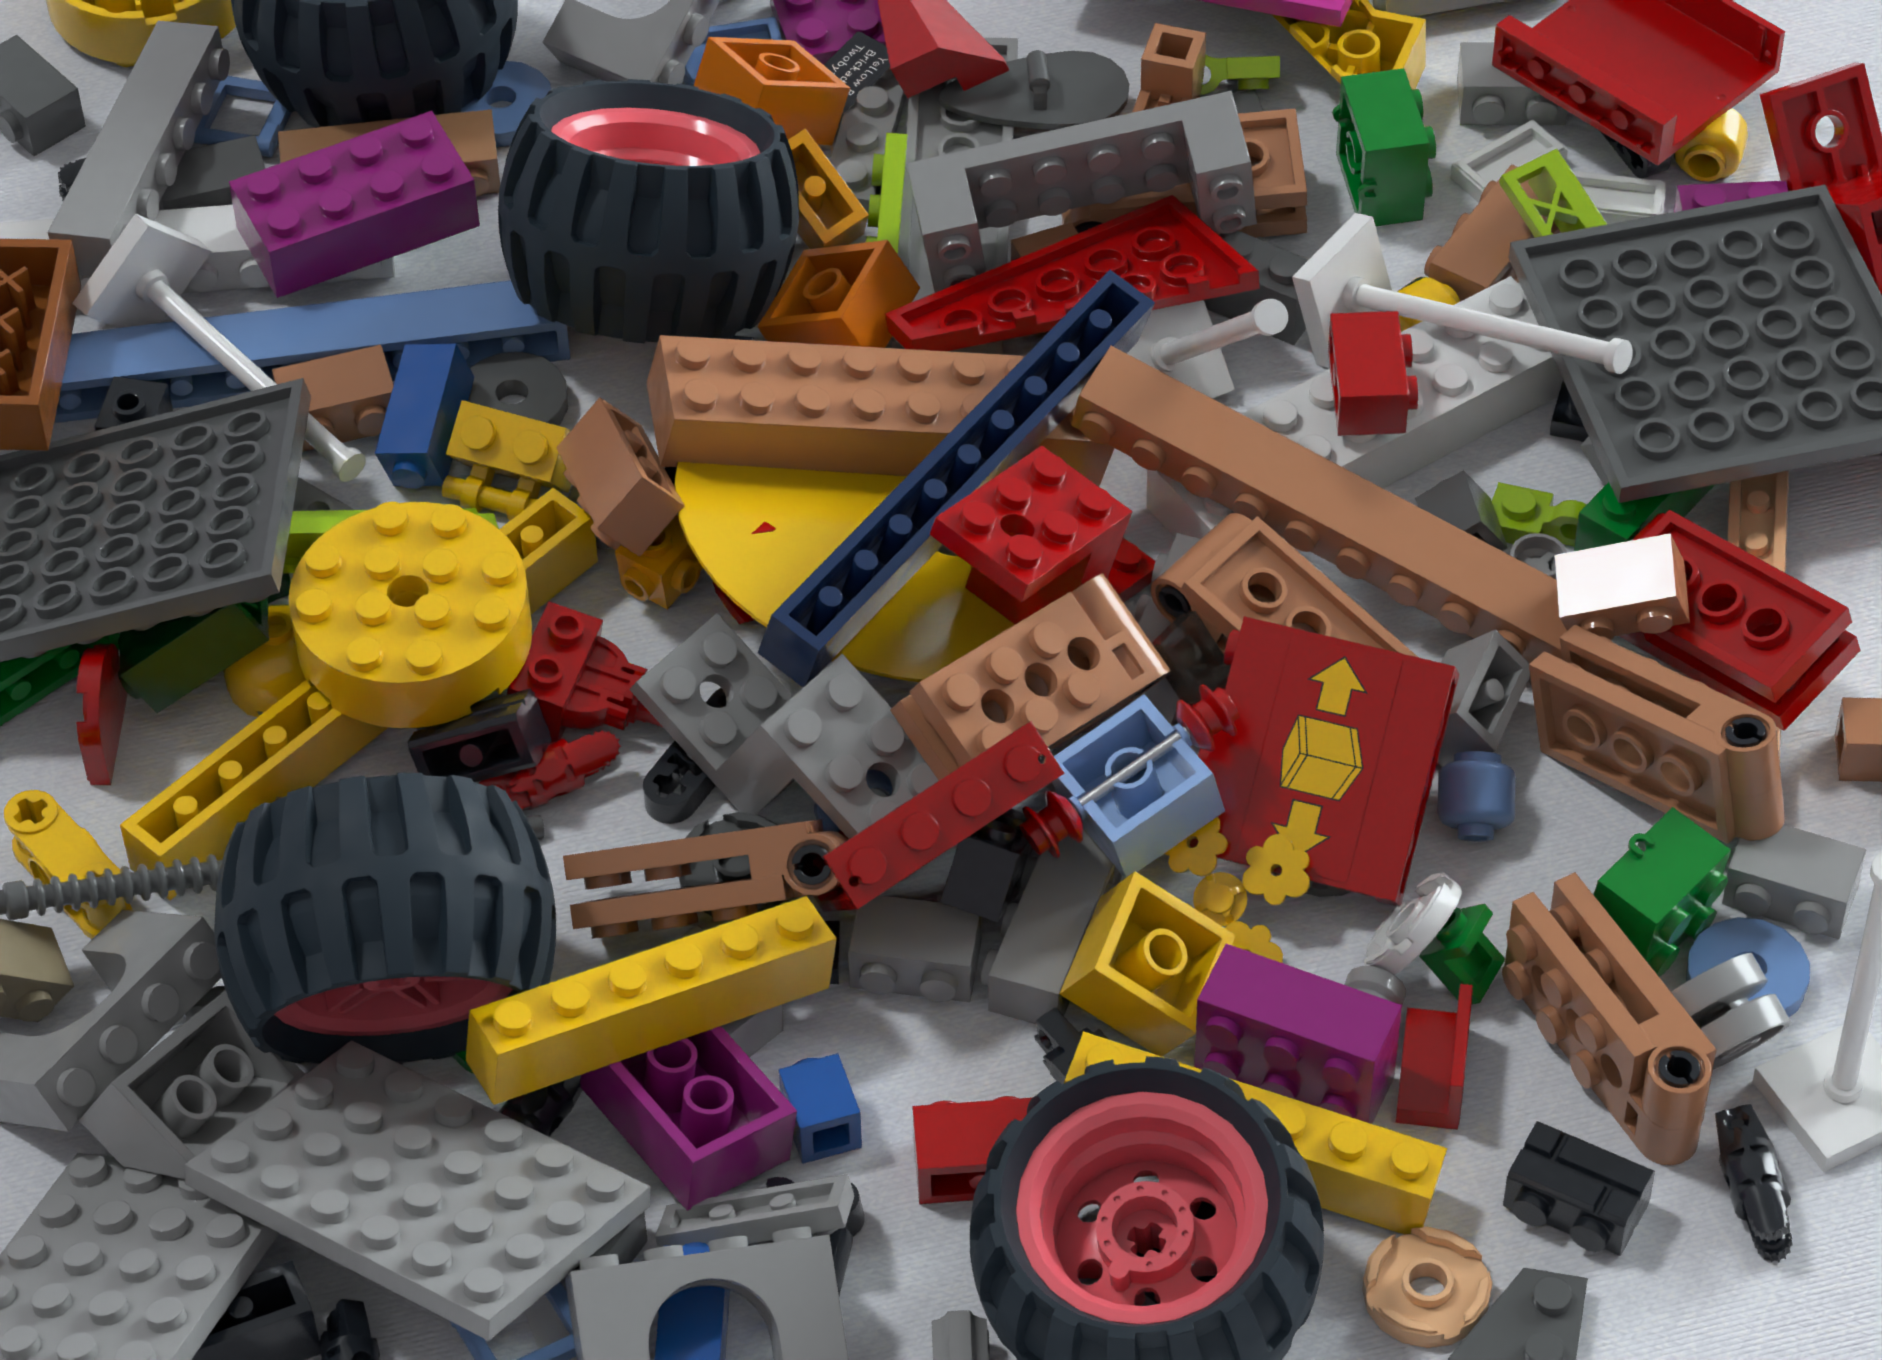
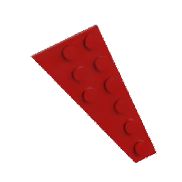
(1153, 248)

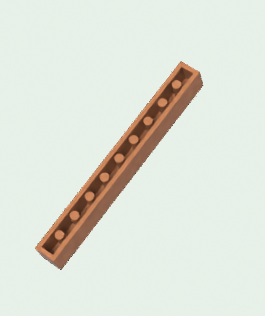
(1318, 505)

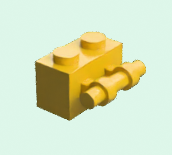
(508, 446)

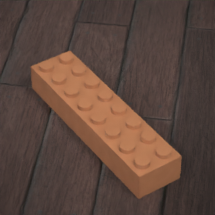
(826, 405)

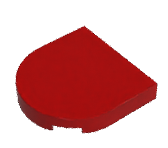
(102, 711)

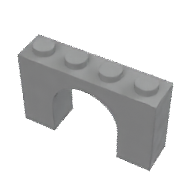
(626, 49)
(155, 975)
(784, 1280)

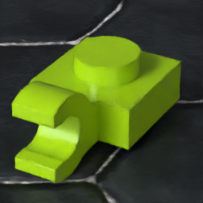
(1248, 71)
(1532, 511)

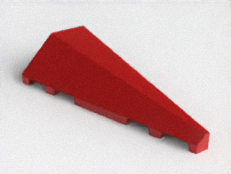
(934, 44)

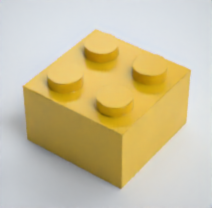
(1145, 963)

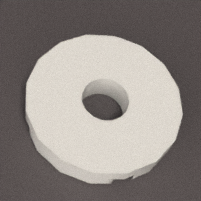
(1414, 925)

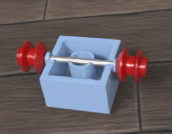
(1136, 782)

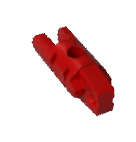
(559, 770)

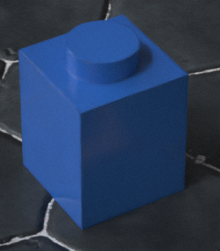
(825, 1106)

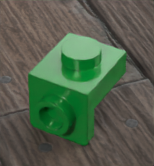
(1464, 953)

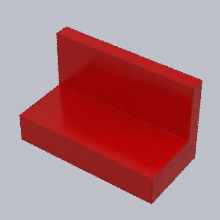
(1434, 1065)

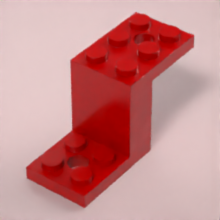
(1848, 163)
(1040, 536)

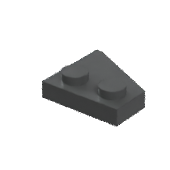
(1530, 1320)

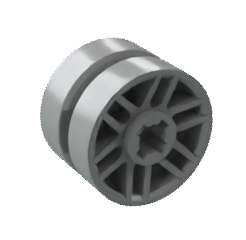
(1722, 1010)

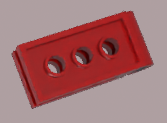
(1749, 626)

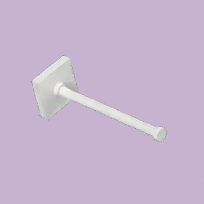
(1353, 278)
(143, 284)
(1188, 346)
(1834, 1083)

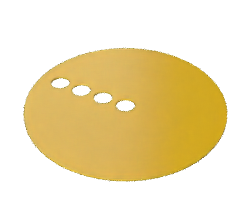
(813, 512)

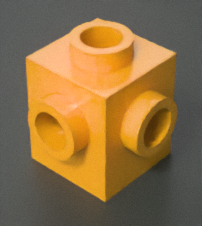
(662, 570)

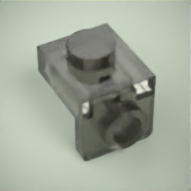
(1191, 657)

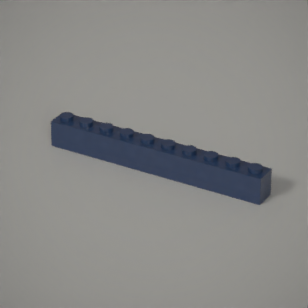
(990, 439)

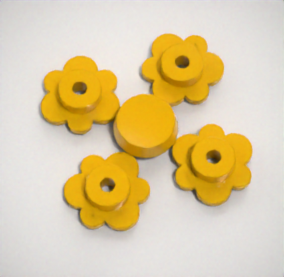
(1224, 896)

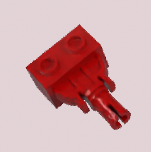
(579, 675)

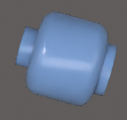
(1476, 795)

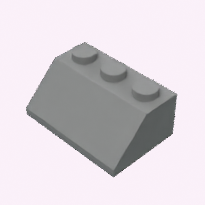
(187, 1092)

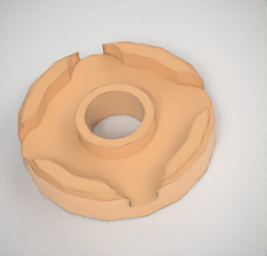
(1418, 1317)

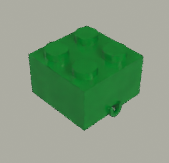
(1384, 146)
(1665, 887)

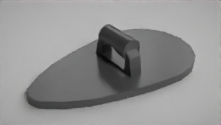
(1044, 92)

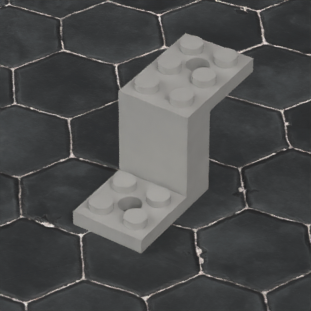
(770, 739)

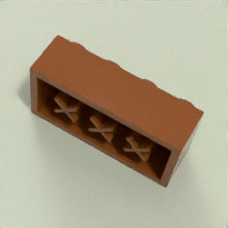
(35, 335)

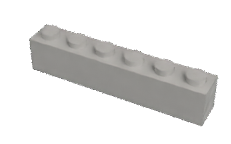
(142, 139)

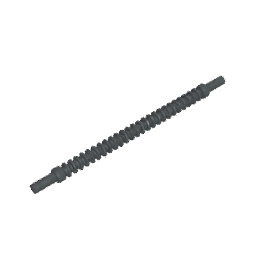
(19, 899)

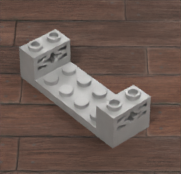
(1078, 167)

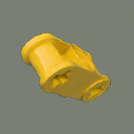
(54, 845)

